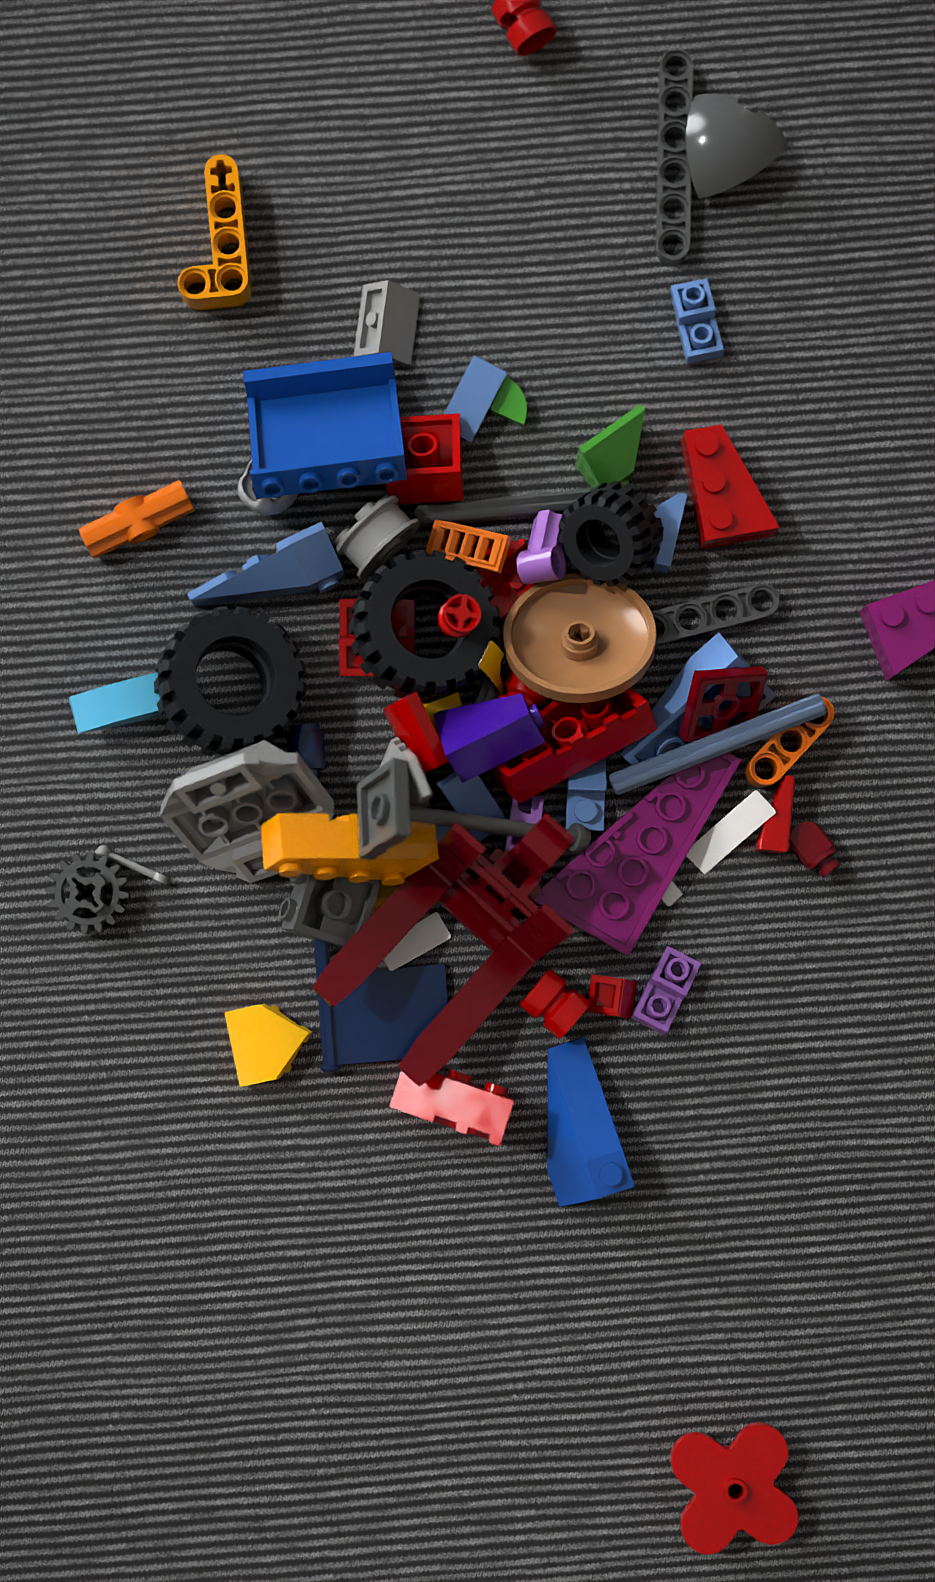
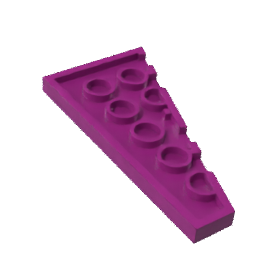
(628, 868)

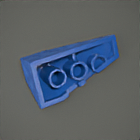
(582, 1140)

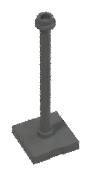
(386, 814)

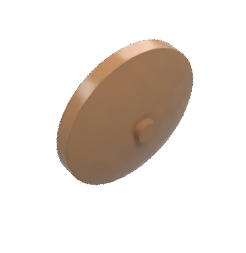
(579, 639)

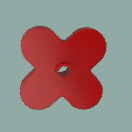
(711, 1468)

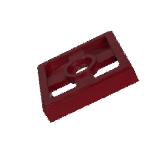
(730, 680)

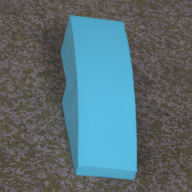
(115, 704)

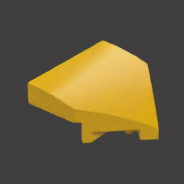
(263, 1042)

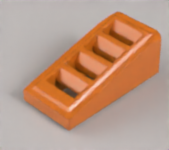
(446, 538)

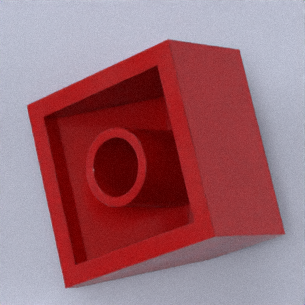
(431, 460)

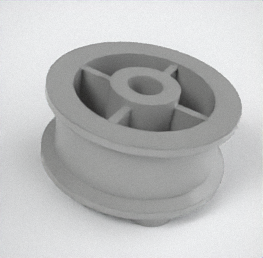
(376, 536)

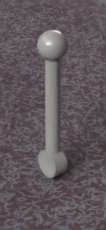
(105, 850)

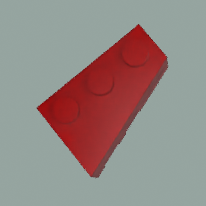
(722, 491)

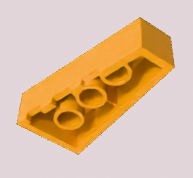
(330, 849)

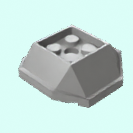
(225, 802)

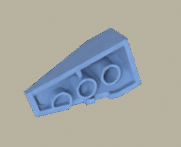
(298, 566)
(670, 708)

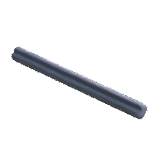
(717, 744)

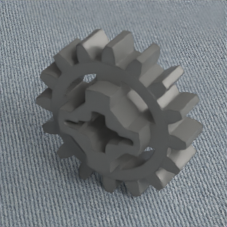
(75, 902)

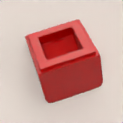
(611, 996)

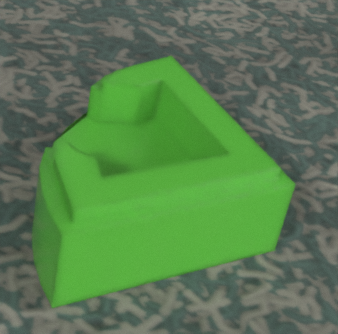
(510, 403)

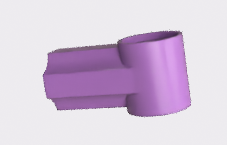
(544, 557)

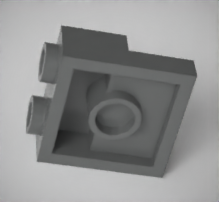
(328, 908)

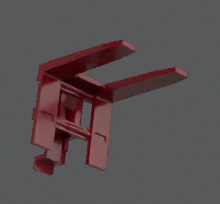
(512, 944)

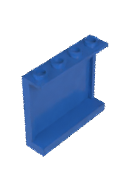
(324, 425)

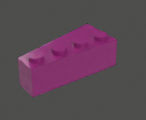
(901, 627)

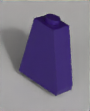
(488, 733)

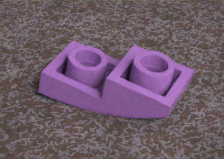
(665, 990)

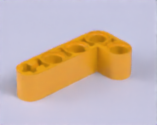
(221, 232)

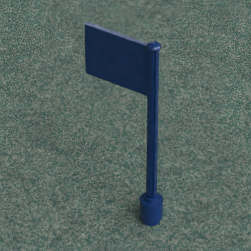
(390, 1006)

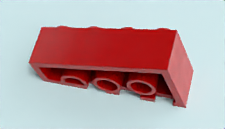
(575, 739)

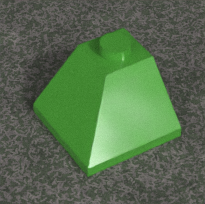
(613, 451)

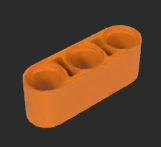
(781, 759)

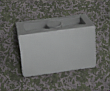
(387, 321)

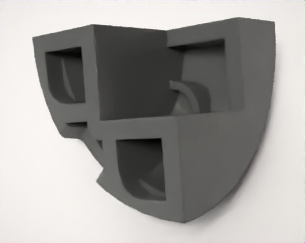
(728, 143)

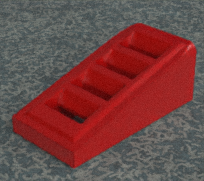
(776, 830)

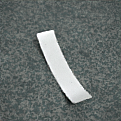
(725, 837)

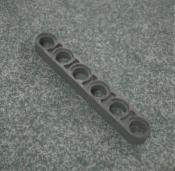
(669, 157)
(706, 611)

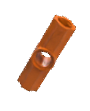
(136, 519)

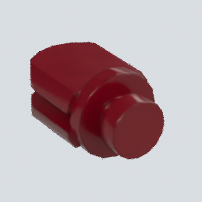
(813, 848)

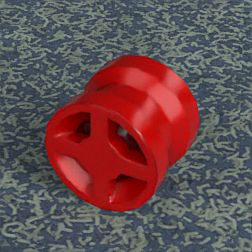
(464, 609)

